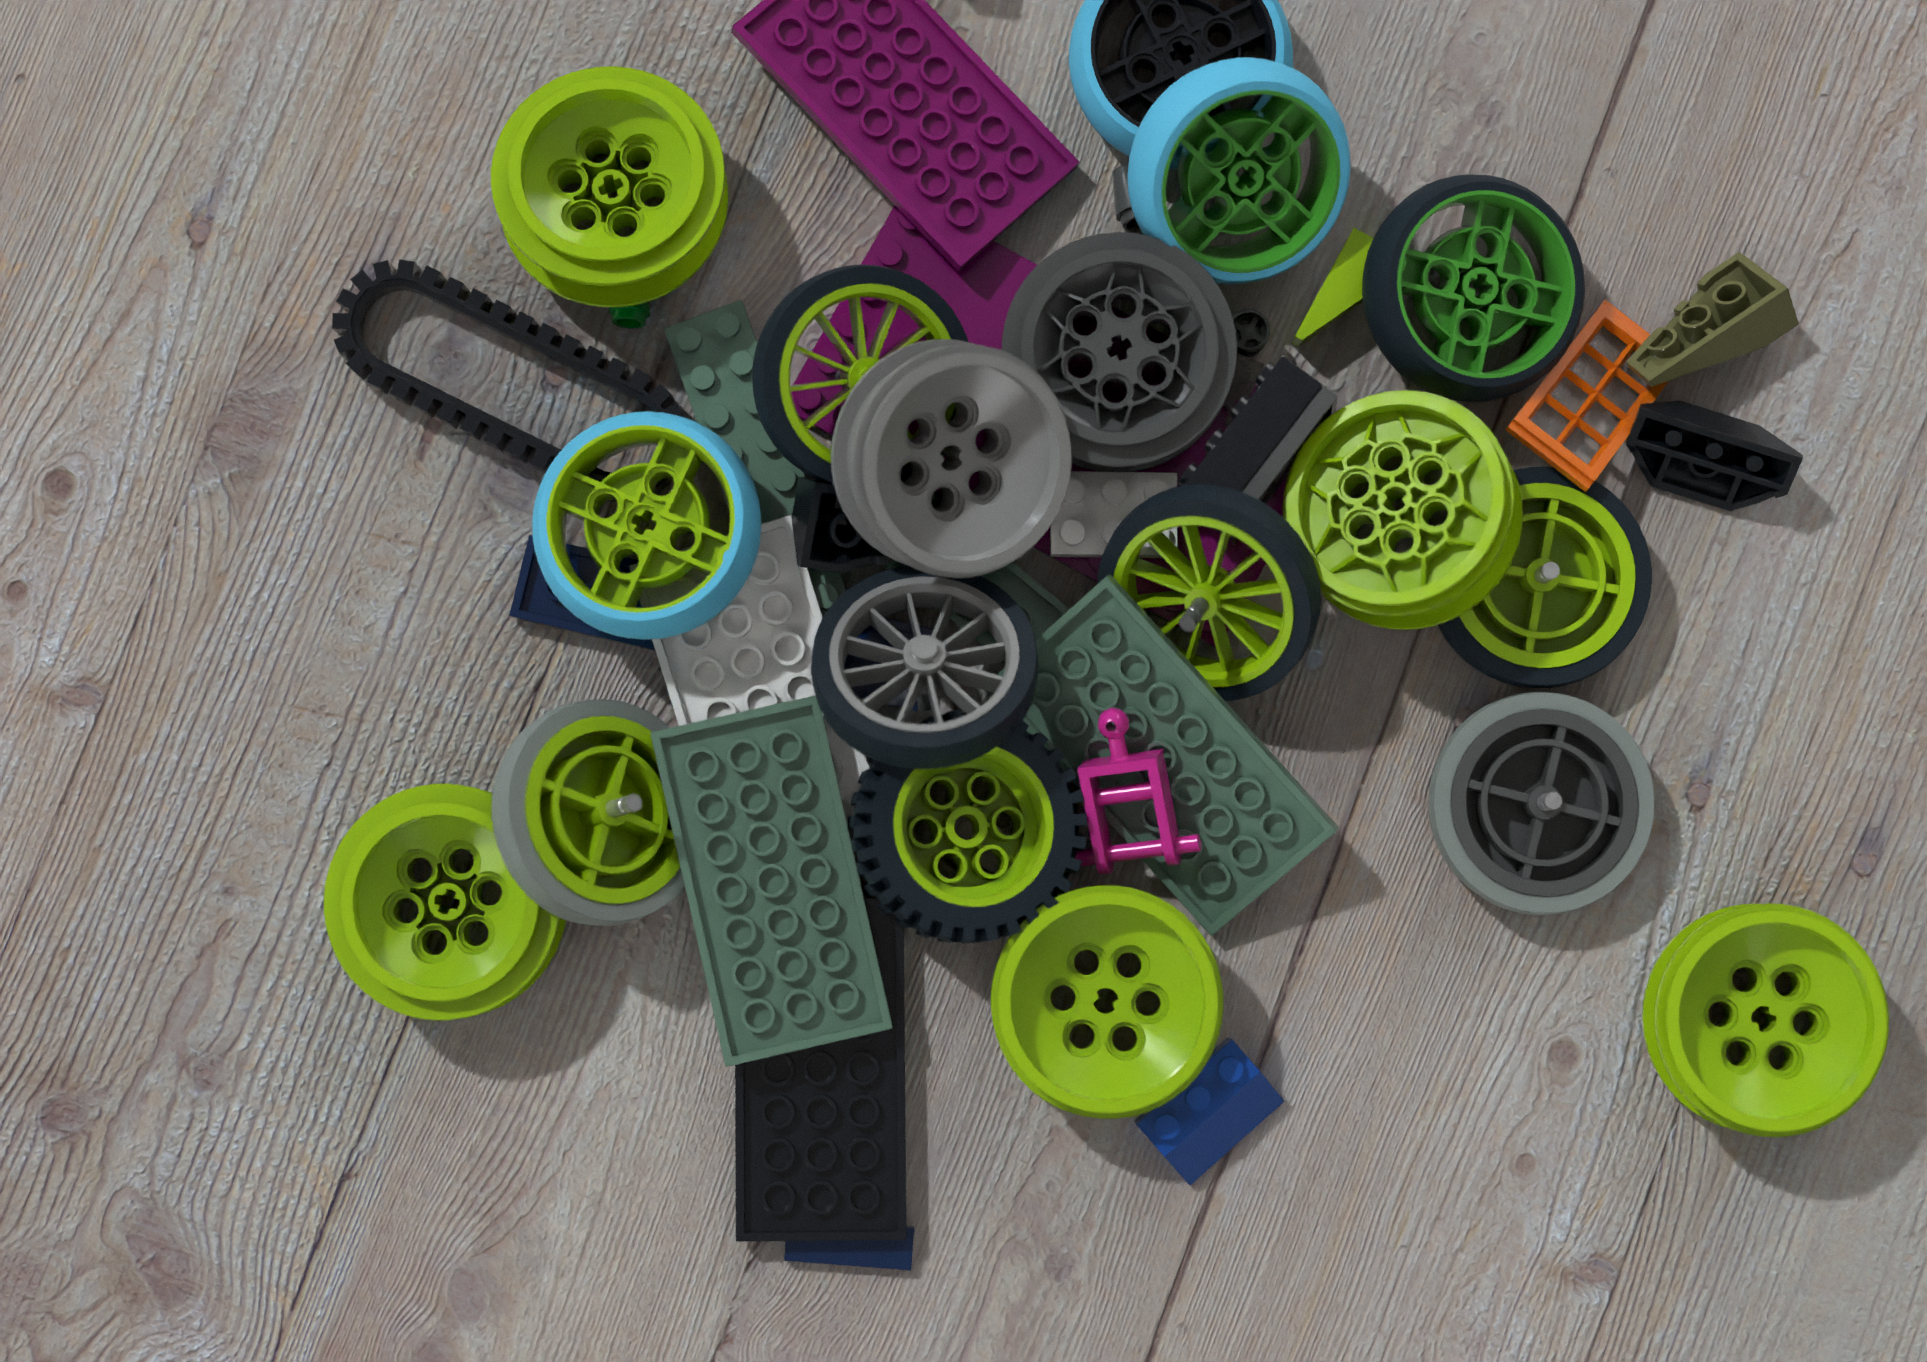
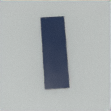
(861, 1253)

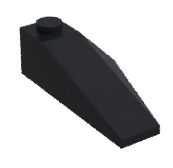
(825, 535)

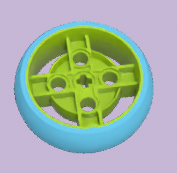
(678, 455)

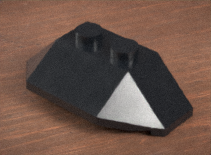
(1710, 455)

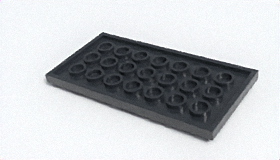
(828, 1127)

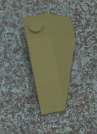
(1729, 316)

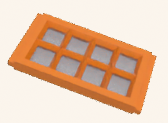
(1587, 399)

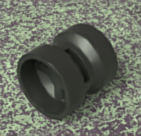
(1253, 327)

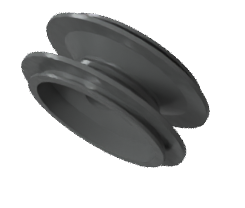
(1165, 289)

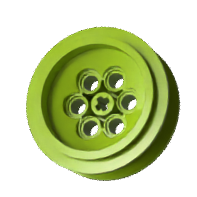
(630, 120)
(392, 957)

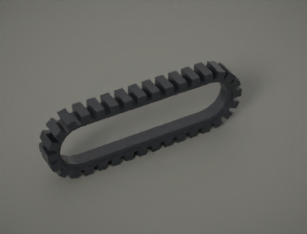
(453, 296)

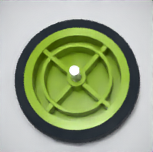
(1568, 593)

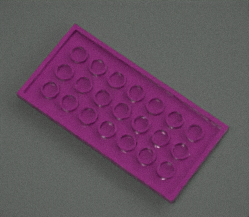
(912, 113)

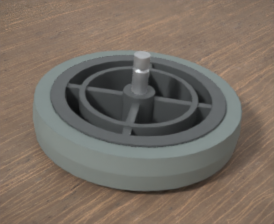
(1541, 803)

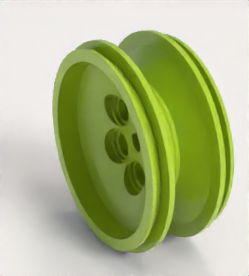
(1449, 563)
(1830, 982)
(1168, 1044)

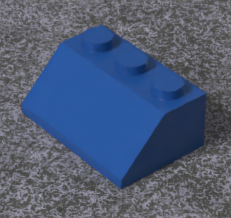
(1211, 1112)

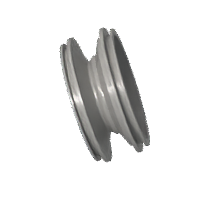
(1020, 465)

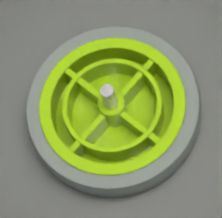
(587, 814)

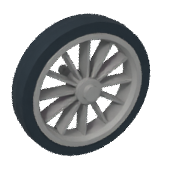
(925, 667)

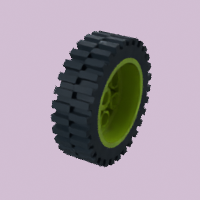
(1030, 860)

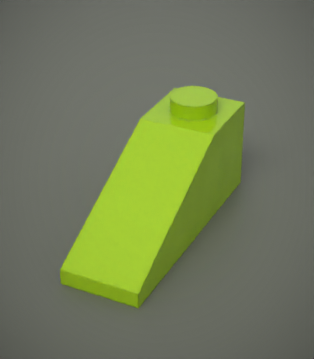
(1340, 290)

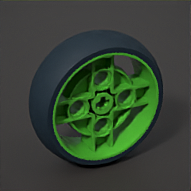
(1489, 213)

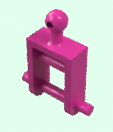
(1103, 853)

